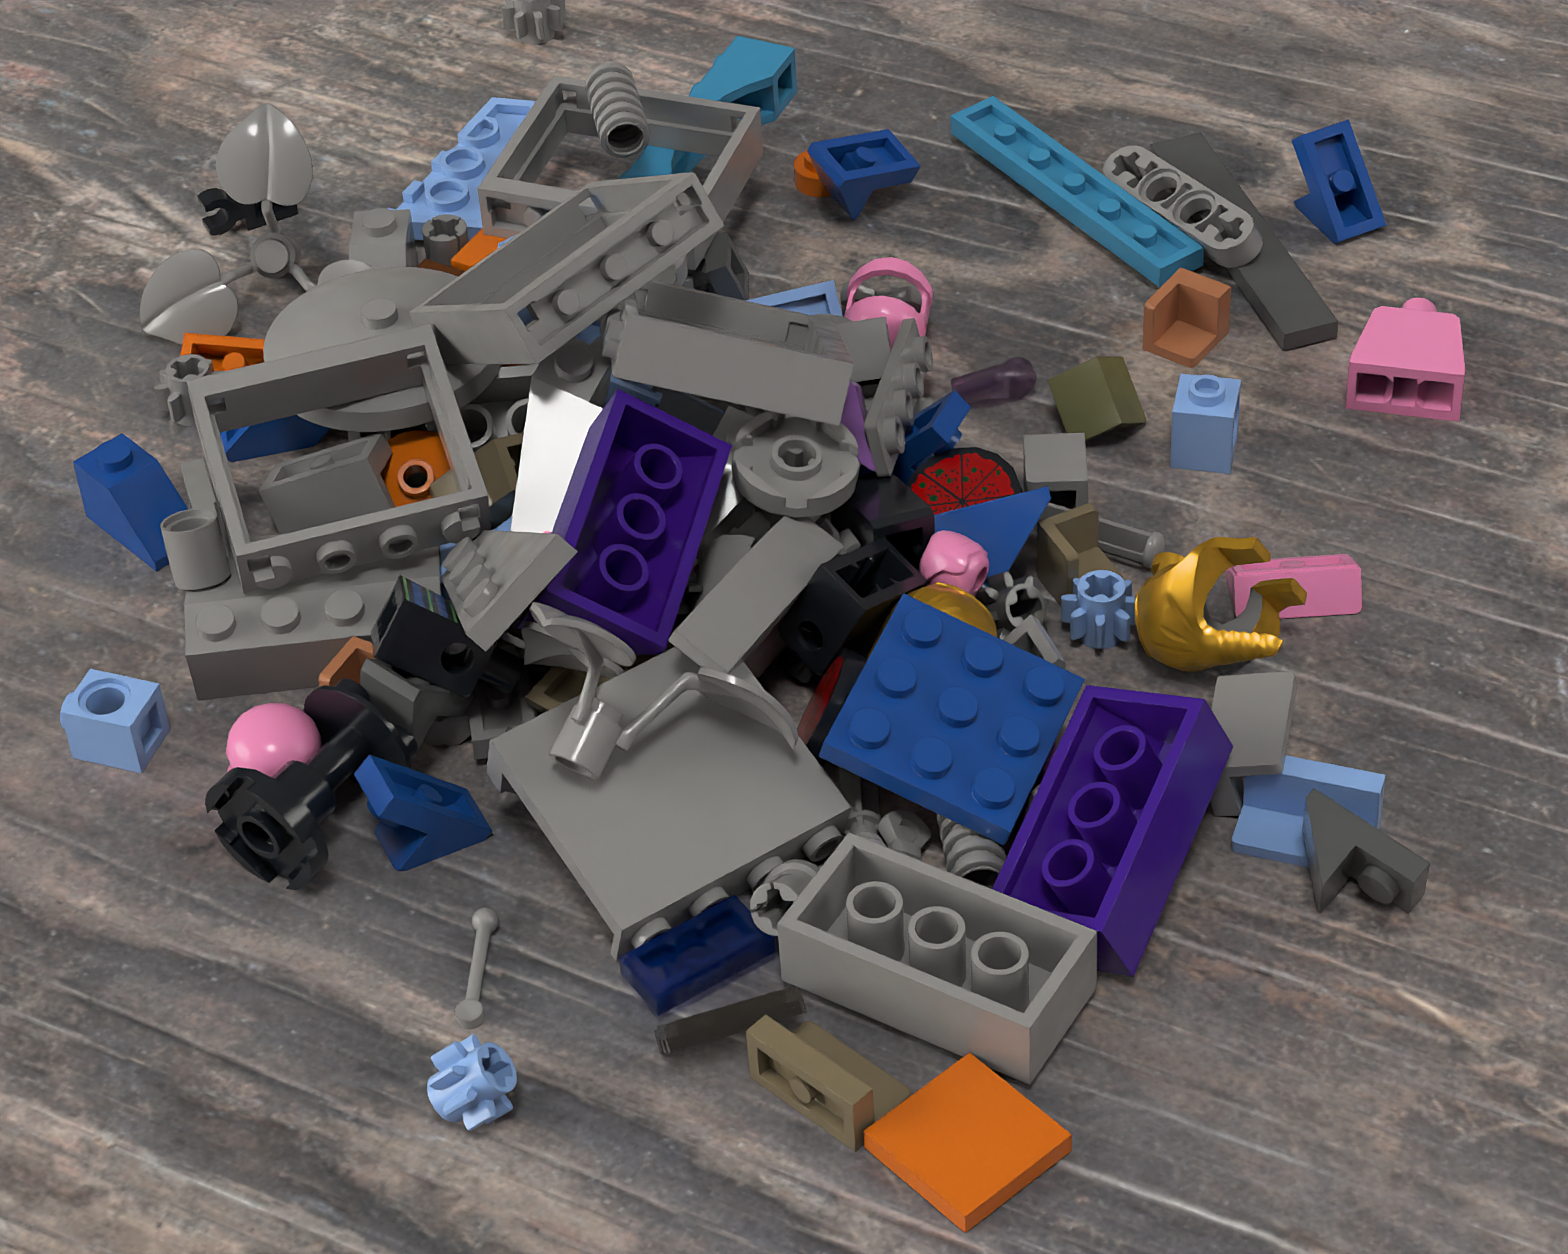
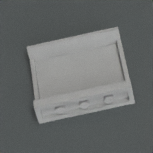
(683, 814)

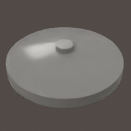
(362, 308)

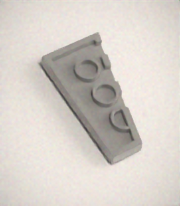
(500, 577)

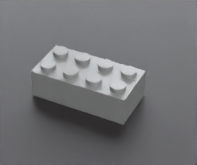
(938, 956)

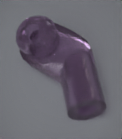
(1005, 380)

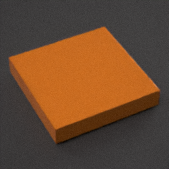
(967, 1142)

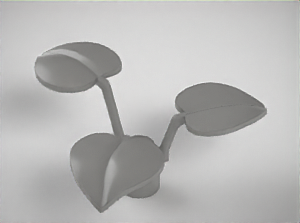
(256, 163)
(592, 723)

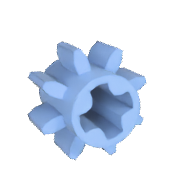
(1099, 609)
(471, 1082)

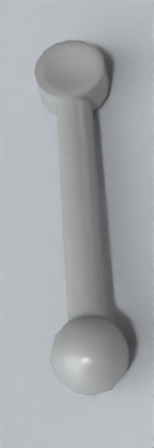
(470, 1011)

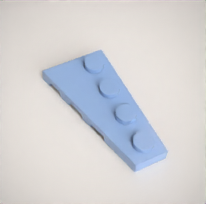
(459, 171)

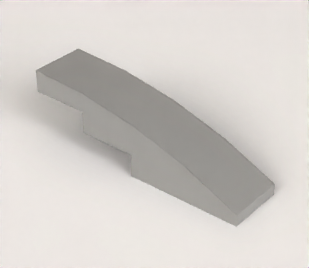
(754, 594)

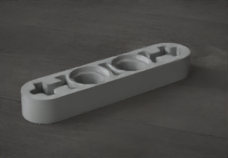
(1184, 202)

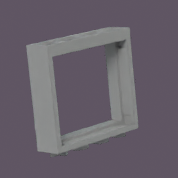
(678, 122)
(568, 269)
(729, 351)
(322, 381)

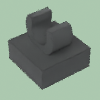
(722, 270)

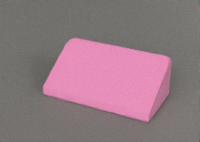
(1330, 583)

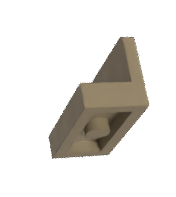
(822, 1078)

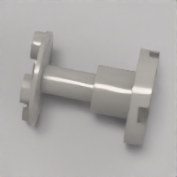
(792, 469)

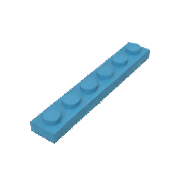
(1076, 190)

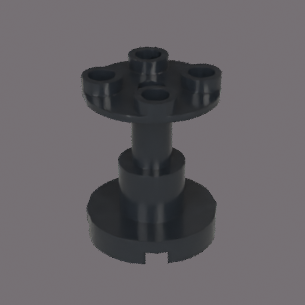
(276, 819)

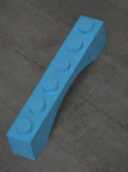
(745, 74)

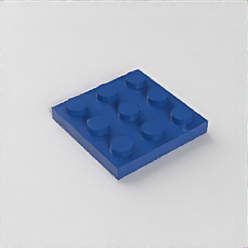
(952, 718)

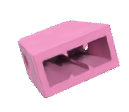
(1408, 363)

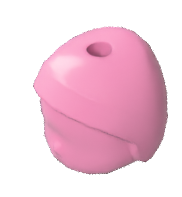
(954, 561)

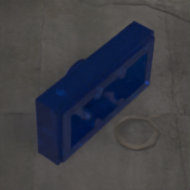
(695, 955)

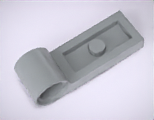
(197, 535)

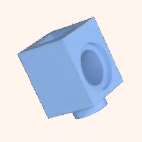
(1205, 423)
(115, 720)

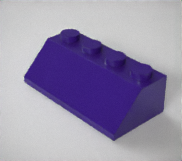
(635, 521)
(1117, 816)

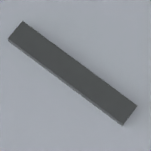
(1272, 279)

